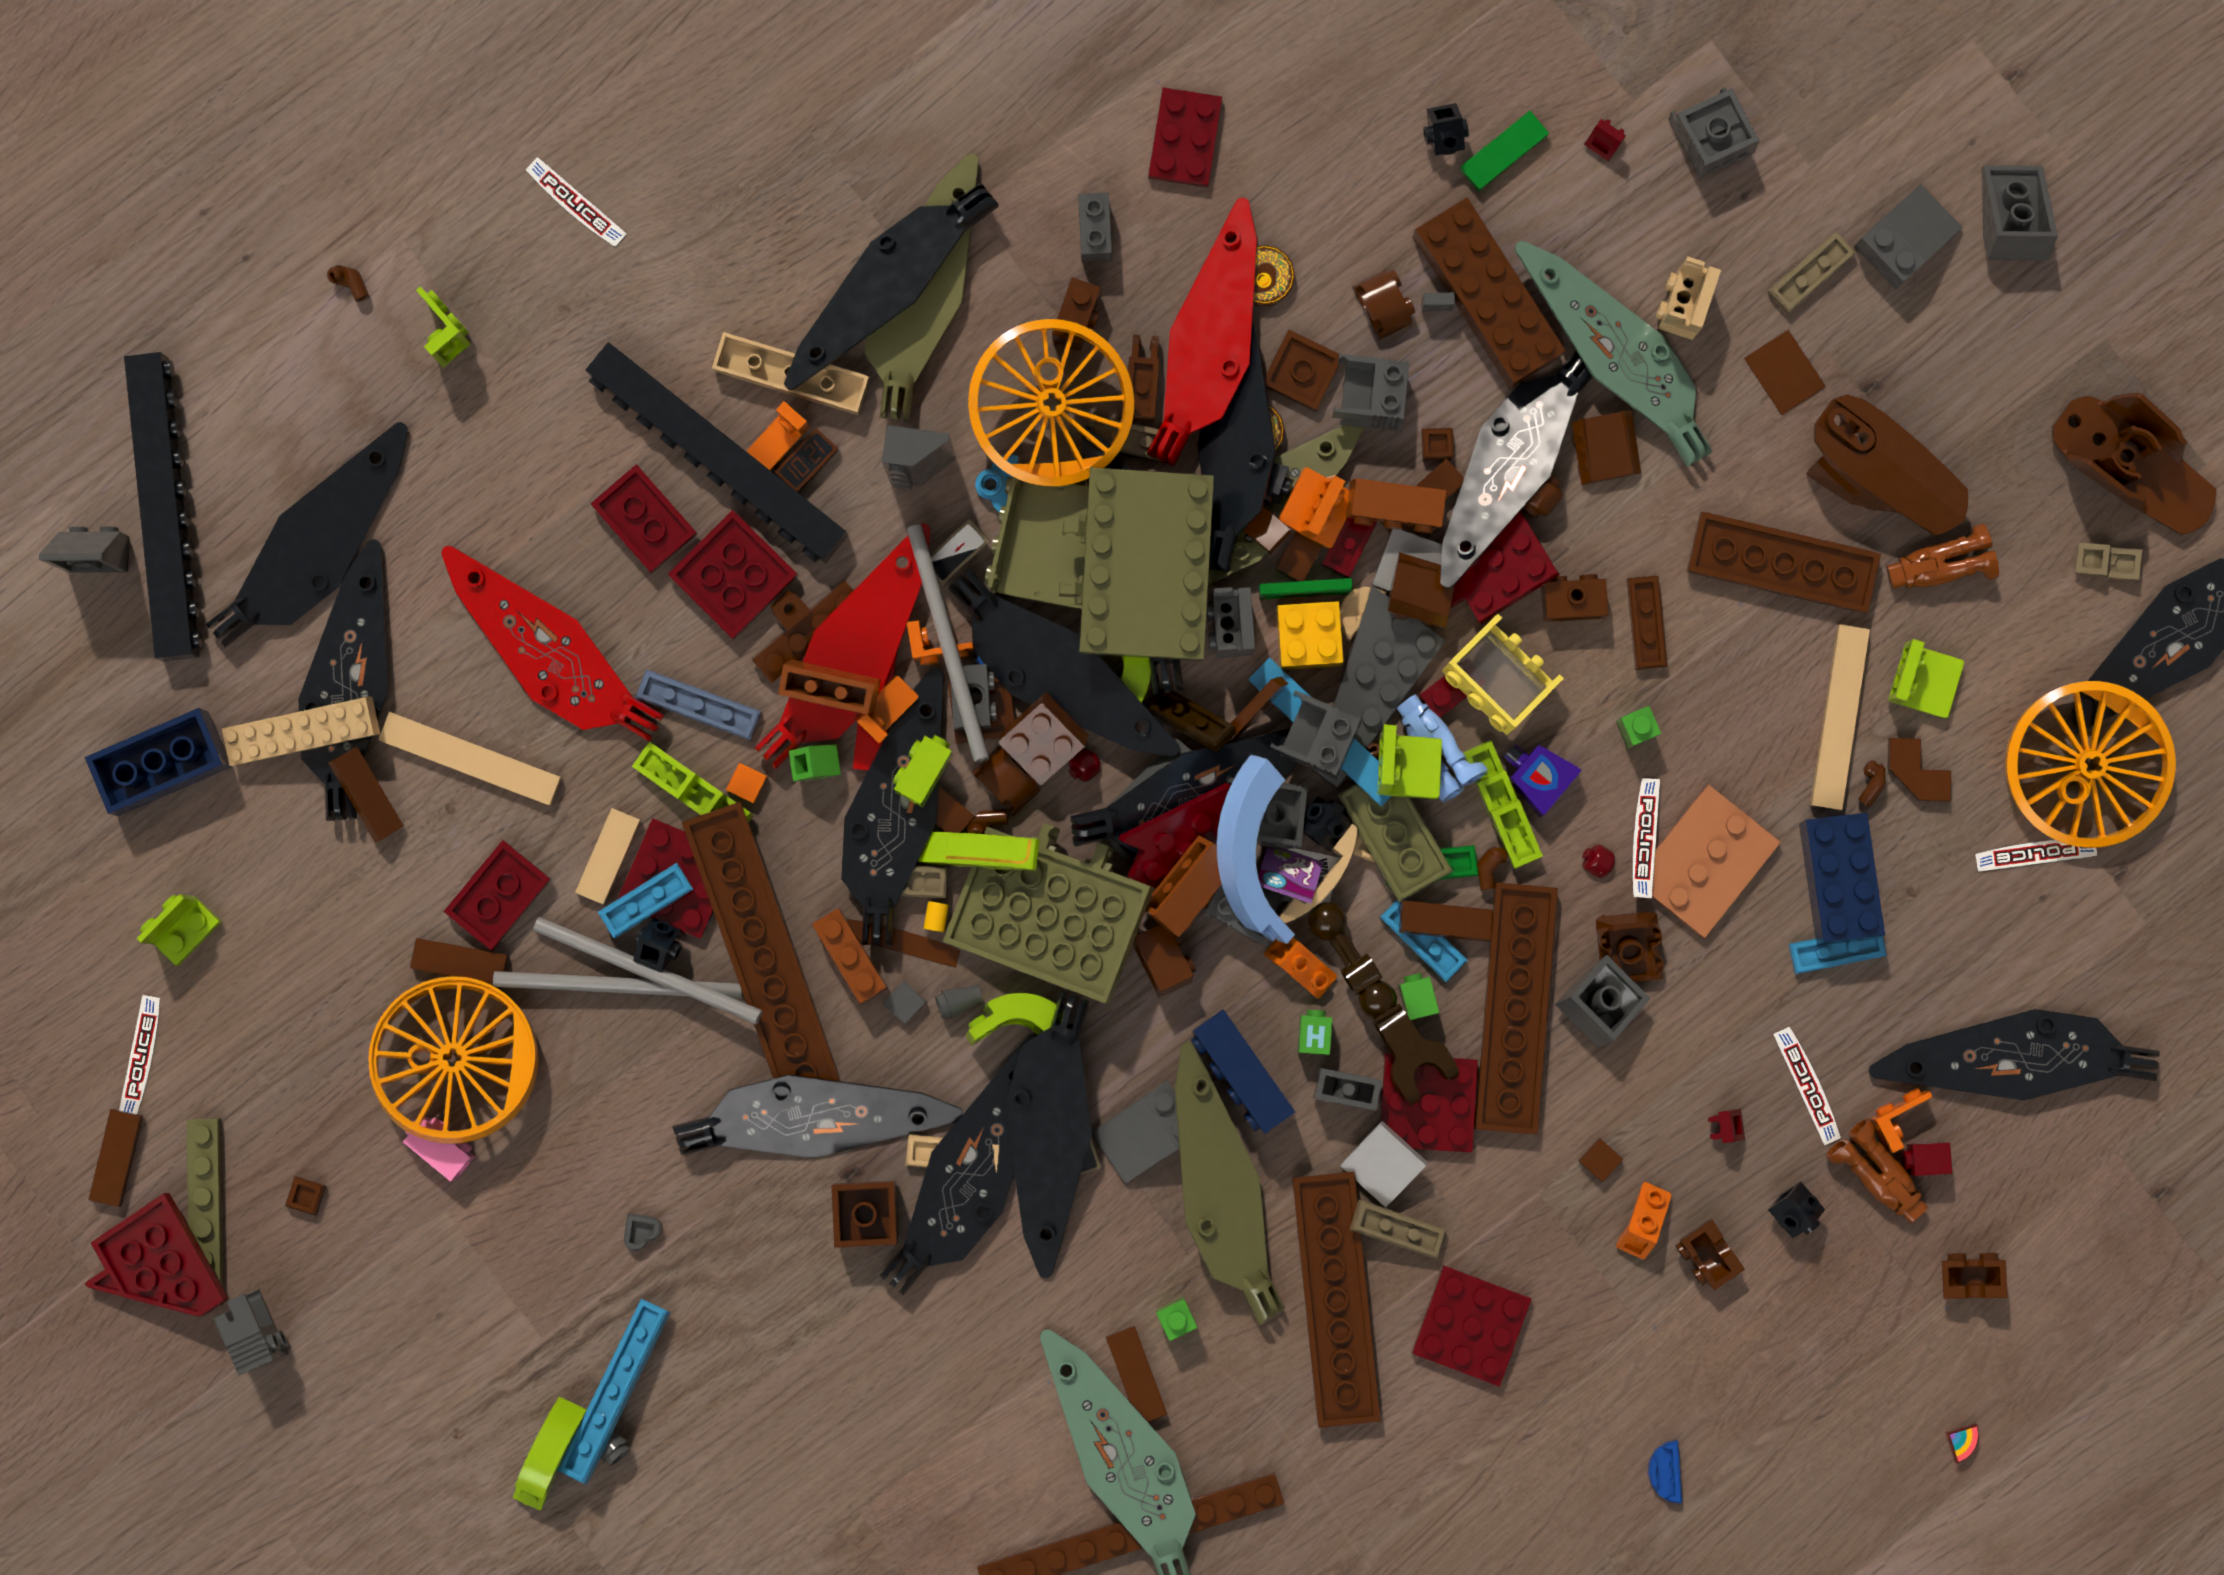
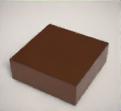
(1437, 444)
(1600, 1160)
(305, 1195)

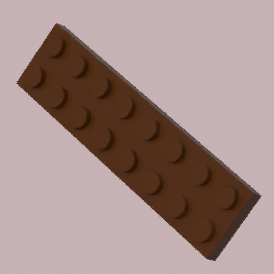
(1516, 1008)
(1335, 1300)

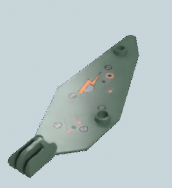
(1620, 350)
(1122, 1456)

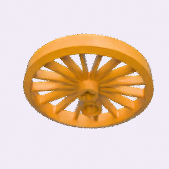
(1057, 472)
(2129, 707)
(523, 1062)

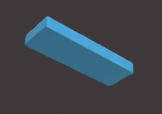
(645, 900)
(1433, 950)
(1809, 957)

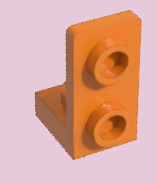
(779, 436)
(919, 638)
(890, 705)
(1301, 966)
(1888, 1132)
(1645, 1222)

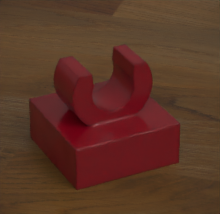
(1605, 139)
(1730, 1125)

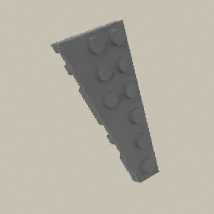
(1381, 668)

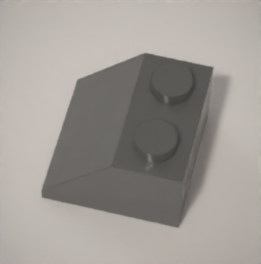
(1603, 1002)

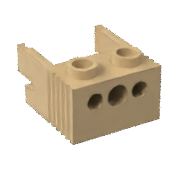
(1688, 318)

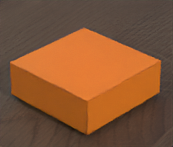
(746, 783)

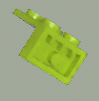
(446, 343)
(1925, 680)
(1408, 765)
(179, 927)

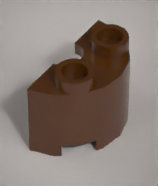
(1384, 303)
(1006, 780)
(1710, 1255)
(1974, 1277)

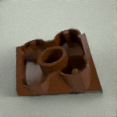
(1606, 447)
(1418, 592)
(1632, 944)

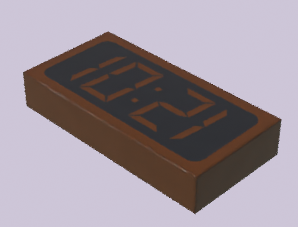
(806, 460)

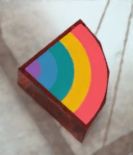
(1963, 1442)

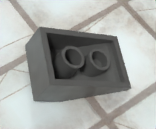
(2017, 213)
(1908, 236)
(88, 551)
(1141, 1133)

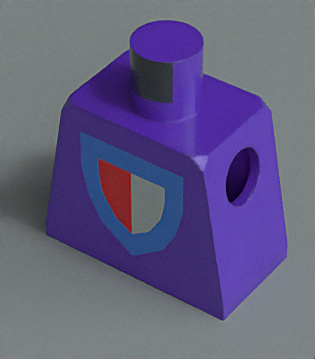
(1540, 776)

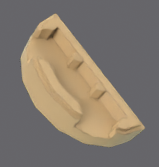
(1352, 609)

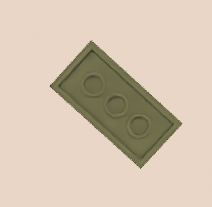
(1396, 841)

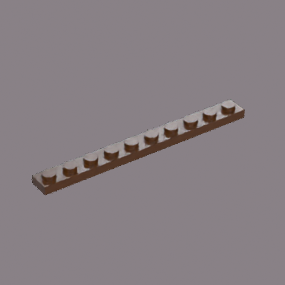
(1116, 1540)

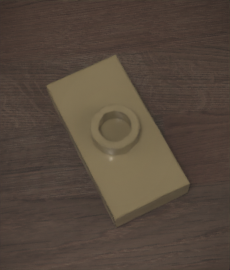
(927, 883)

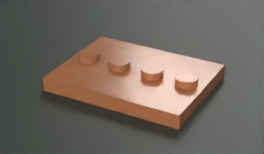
(1708, 860)

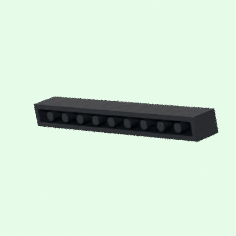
(716, 452)
(162, 506)

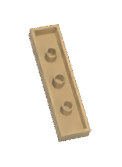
(770, 366)
(301, 731)

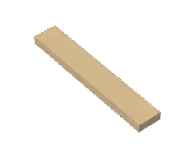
(1839, 717)
(470, 758)

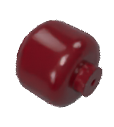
(1084, 765)
(1598, 861)

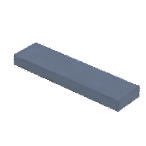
(698, 704)

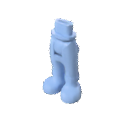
(1425, 723)

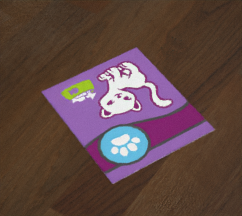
(1290, 873)

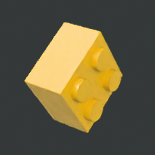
(1309, 635)

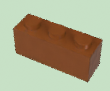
(1395, 505)
(829, 686)
(1186, 887)
(850, 956)

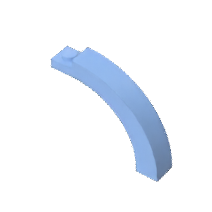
(1237, 843)

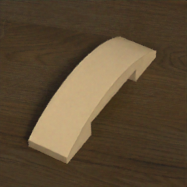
(1344, 849)

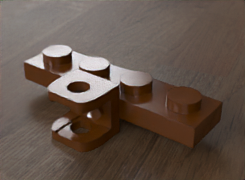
(799, 628)

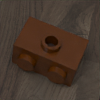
(1079, 308)
(1574, 599)
(1163, 960)

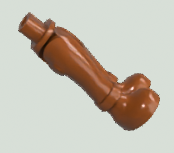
(1928, 566)
(1891, 1187)

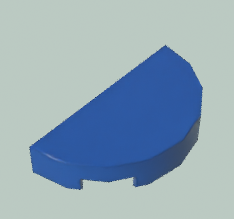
(1665, 1471)

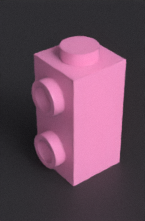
(445, 1158)

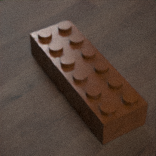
(1488, 293)

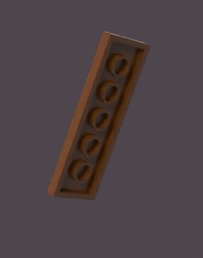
(1783, 562)

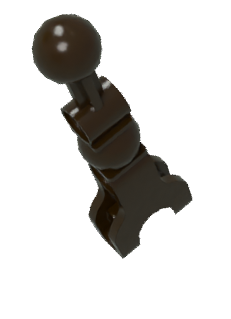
(1379, 1002)

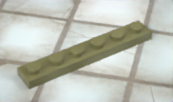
(205, 1189)

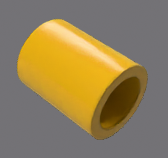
(936, 916)

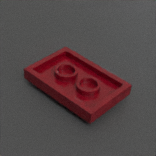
(1185, 137)
(644, 518)
(497, 895)

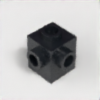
(1445, 129)
(1325, 822)
(657, 945)
(1797, 1210)

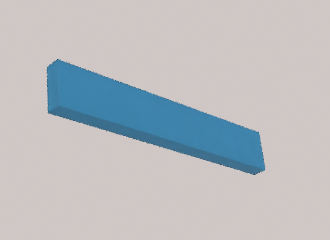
(1359, 763)
(614, 1391)

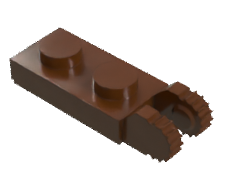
(1144, 379)

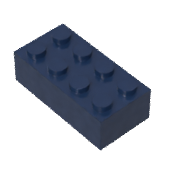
(157, 762)
(1842, 879)
(1243, 1072)

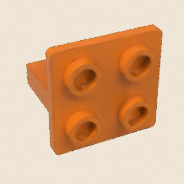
(1316, 507)

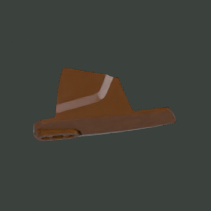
(2136, 458)
(1886, 470)

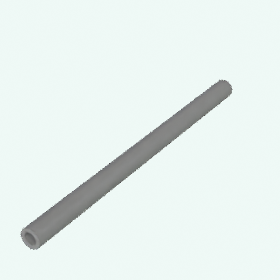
(947, 643)
(664, 978)
(600, 984)

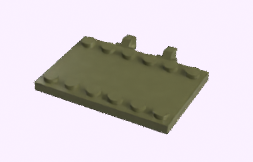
(1144, 564)
(1056, 922)

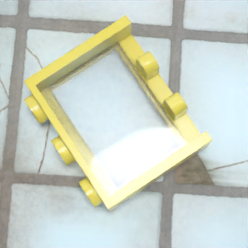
(1499, 677)

